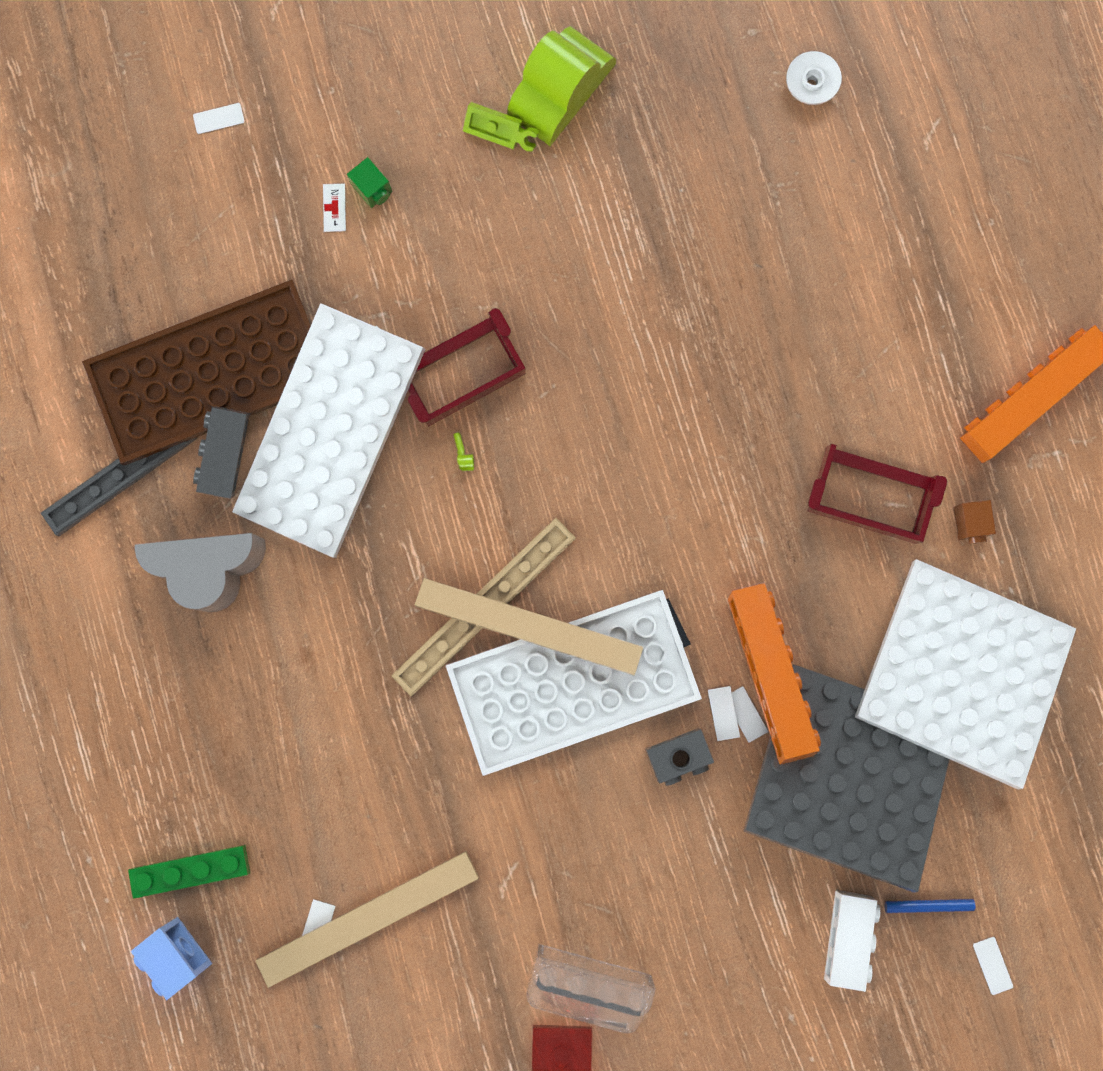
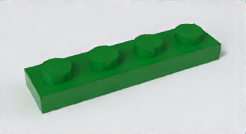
(189, 871)

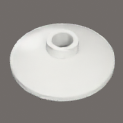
(815, 67)

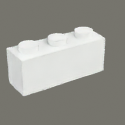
(851, 940)

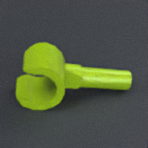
(465, 462)

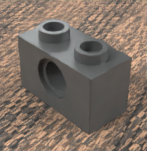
(662, 753)

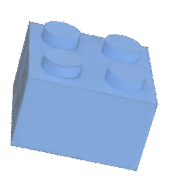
(170, 958)

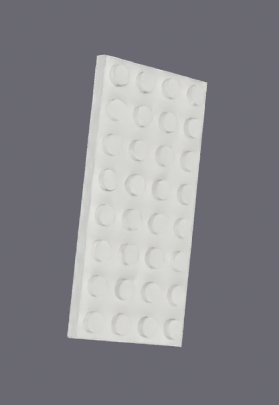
(328, 430)
(539, 700)

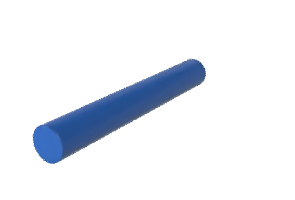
(916, 906)

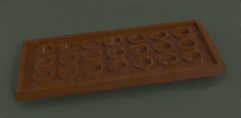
(228, 358)

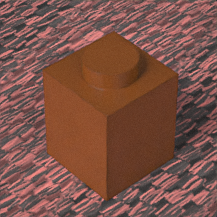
(974, 521)

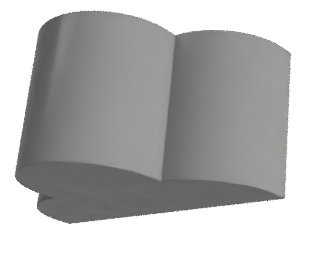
(203, 571)

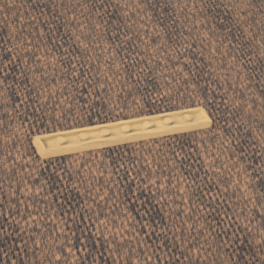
(501, 588)
(529, 626)
(367, 919)

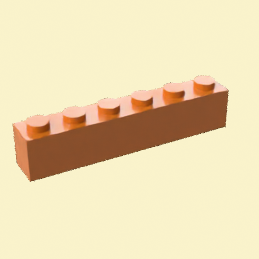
(1035, 396)
(773, 674)

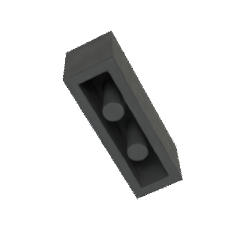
(221, 452)

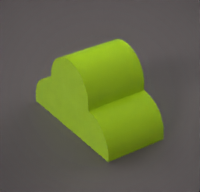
(558, 81)

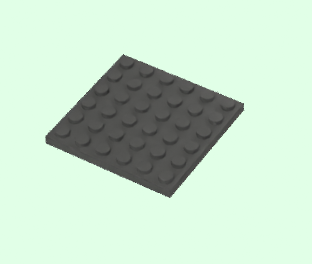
(857, 801)

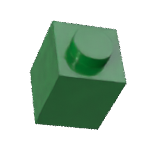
(370, 183)

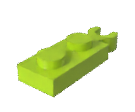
(498, 127)

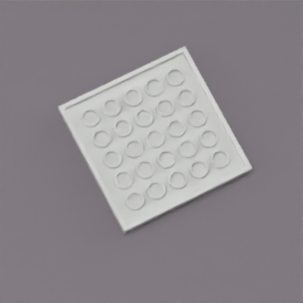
(966, 674)

